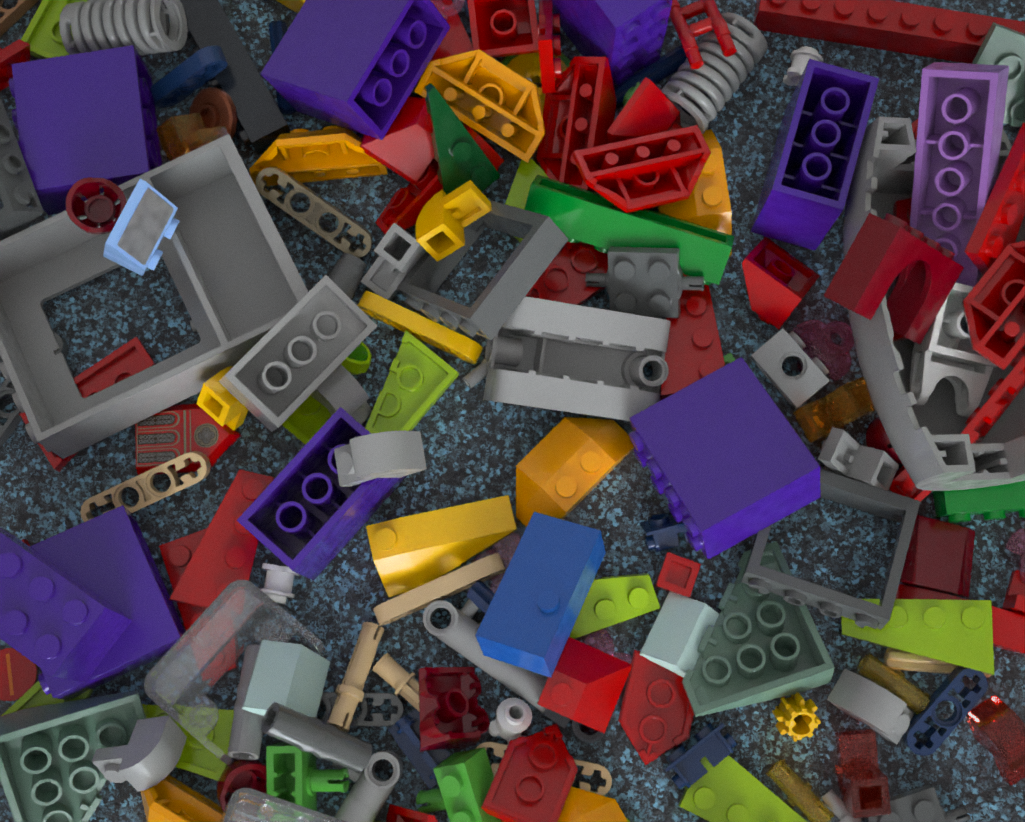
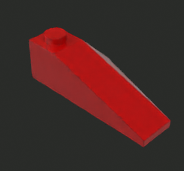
(409, 201)

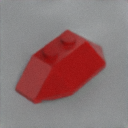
(576, 117)
(646, 168)
(997, 308)

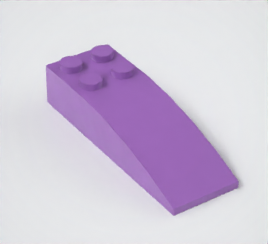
(957, 153)

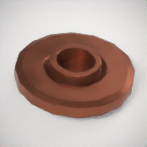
(215, 109)

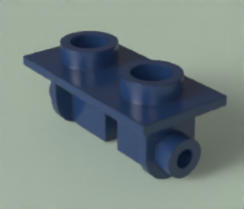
(663, 532)
(408, 738)
(709, 744)

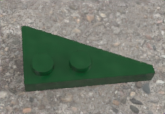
(455, 149)

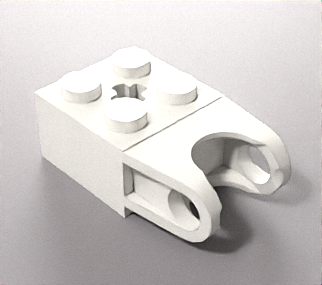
(949, 355)

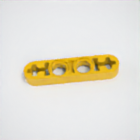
(420, 327)

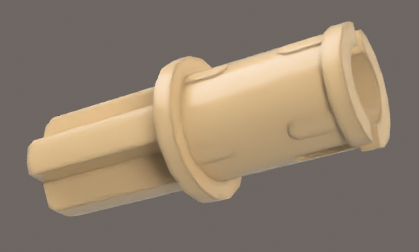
(399, 679)

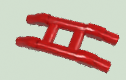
(688, 32)

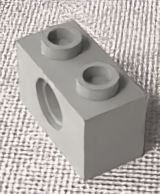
(793, 388)

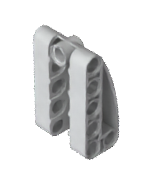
(577, 359)

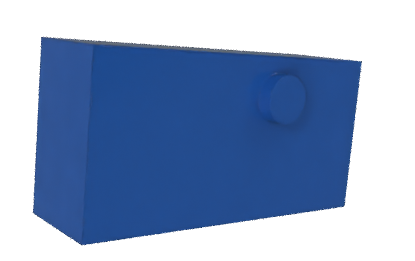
(541, 594)

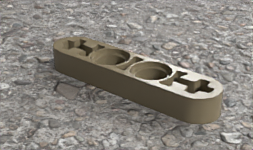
(312, 216)

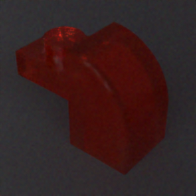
(1002, 735)
(858, 774)

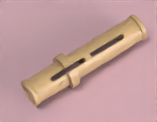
(352, 686)

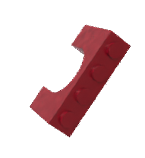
(874, 261)

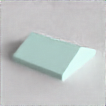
(678, 633)
(287, 676)

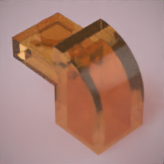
(186, 133)
(835, 410)

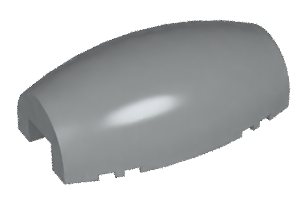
(927, 434)

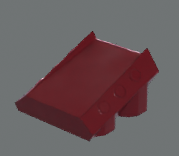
(939, 557)
(450, 708)

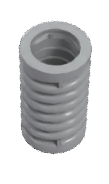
(123, 23)
(718, 75)

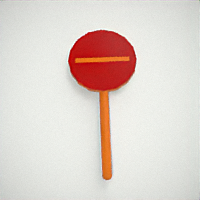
(16, 674)

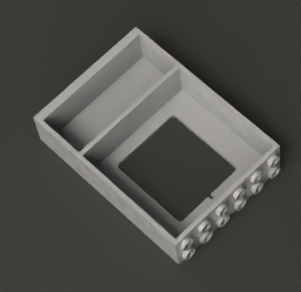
(221, 260)

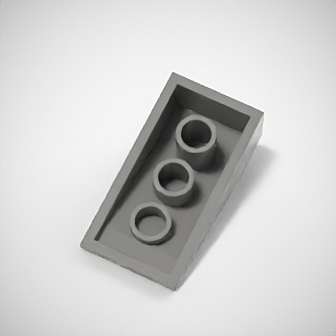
(298, 354)

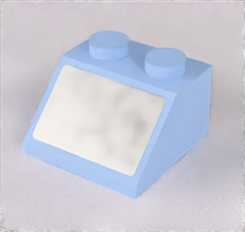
(140, 229)

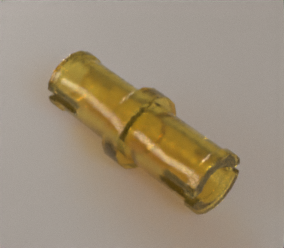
(893, 682)
(799, 792)

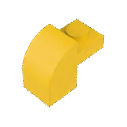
(445, 216)
(221, 403)

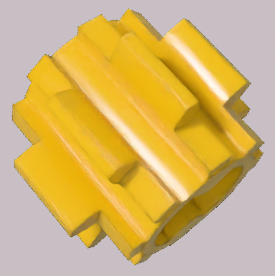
(804, 722)

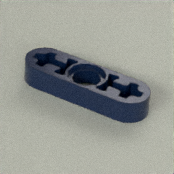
(188, 76)
(942, 693)

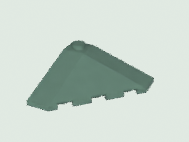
(757, 648)
(51, 752)

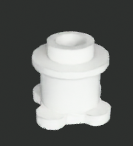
(799, 61)
(278, 582)
(505, 725)

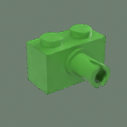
(295, 777)
(462, 787)

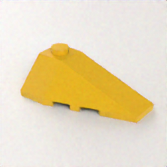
(432, 543)

